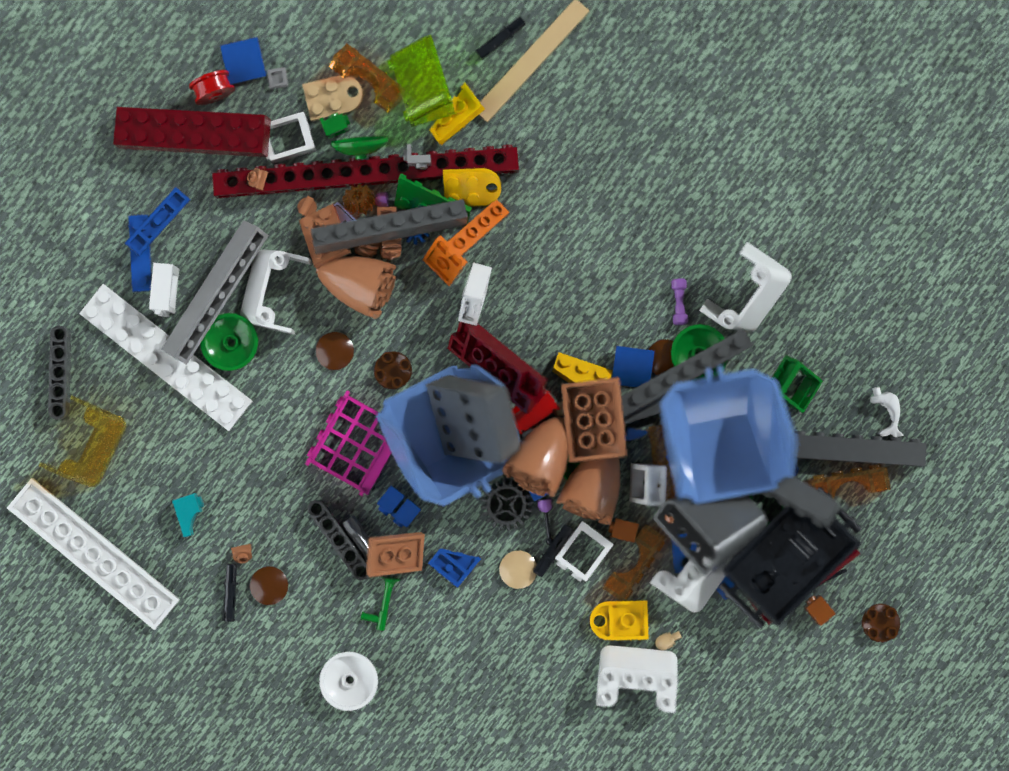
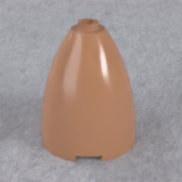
(359, 282)
(540, 458)
(593, 490)

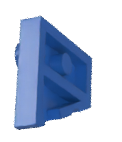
(453, 565)

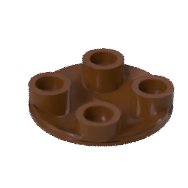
(334, 350)
(662, 356)
(393, 370)
(268, 585)
(881, 623)

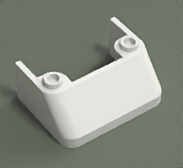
(772, 280)
(257, 285)

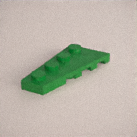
(414, 195)

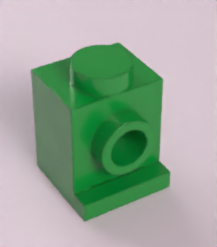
(335, 124)

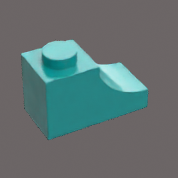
(186, 510)

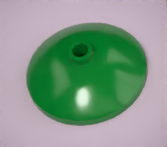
(359, 146)
(692, 339)
(216, 346)

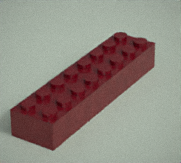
(192, 131)

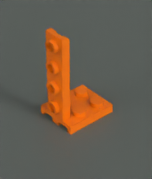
(446, 257)

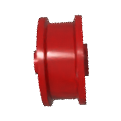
(211, 87)

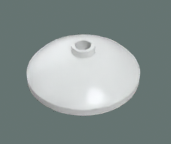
(340, 692)

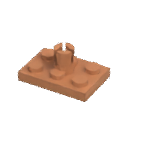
(320, 218)
(395, 554)

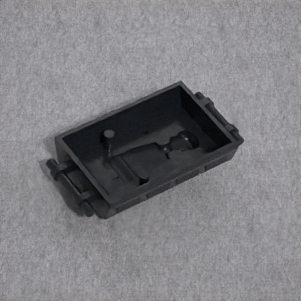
(788, 563)

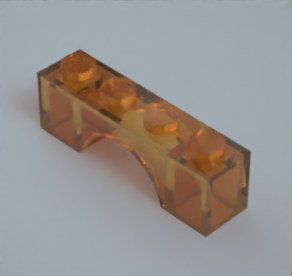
(351, 63)
(658, 453)
(874, 479)
(620, 583)

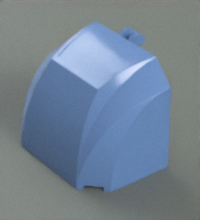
(727, 435)
(417, 447)

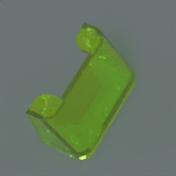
(421, 82)

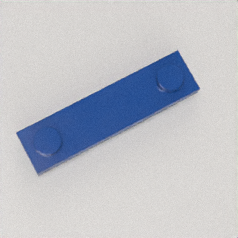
(157, 221)
(140, 265)

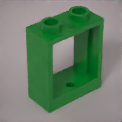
(786, 373)

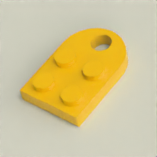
(471, 185)
(622, 620)

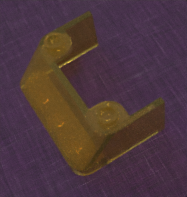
(99, 448)

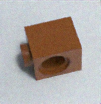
(623, 530)
(819, 609)

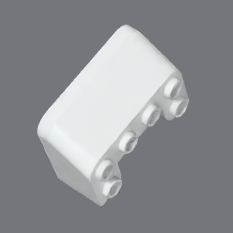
(691, 586)
(637, 670)

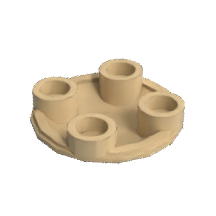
(517, 569)

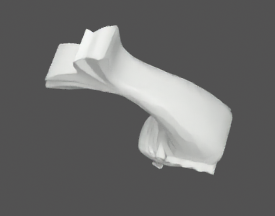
(892, 404)

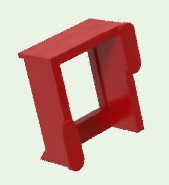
(540, 411)

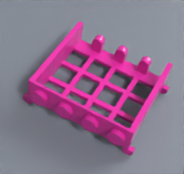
(380, 458)

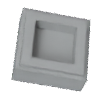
(277, 78)

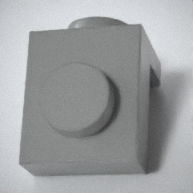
(419, 161)

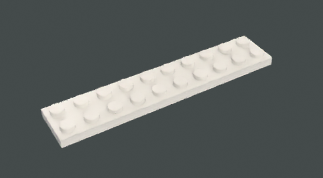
(145, 341)
(93, 553)

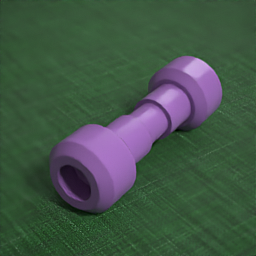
(680, 316)

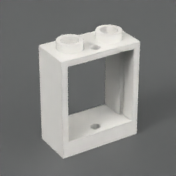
(308, 148)
(164, 289)
(474, 294)
(649, 493)
(597, 537)

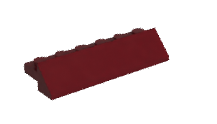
(479, 347)

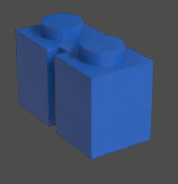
(389, 503)

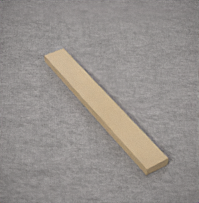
(532, 59)

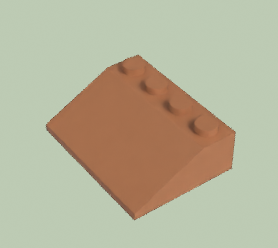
(594, 420)

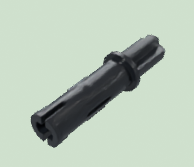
(501, 37)
(550, 554)
(230, 593)

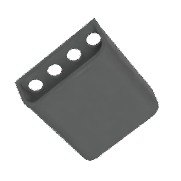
(477, 418)
(716, 527)

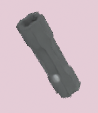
(355, 531)

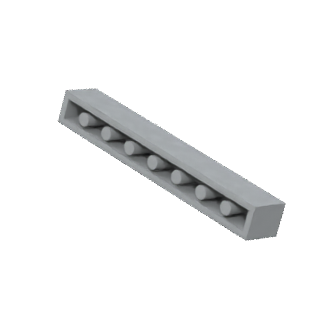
(215, 292)

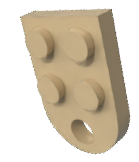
(331, 97)

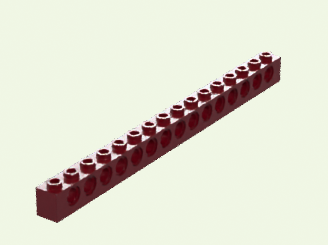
(223, 176)

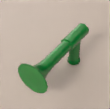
(382, 618)

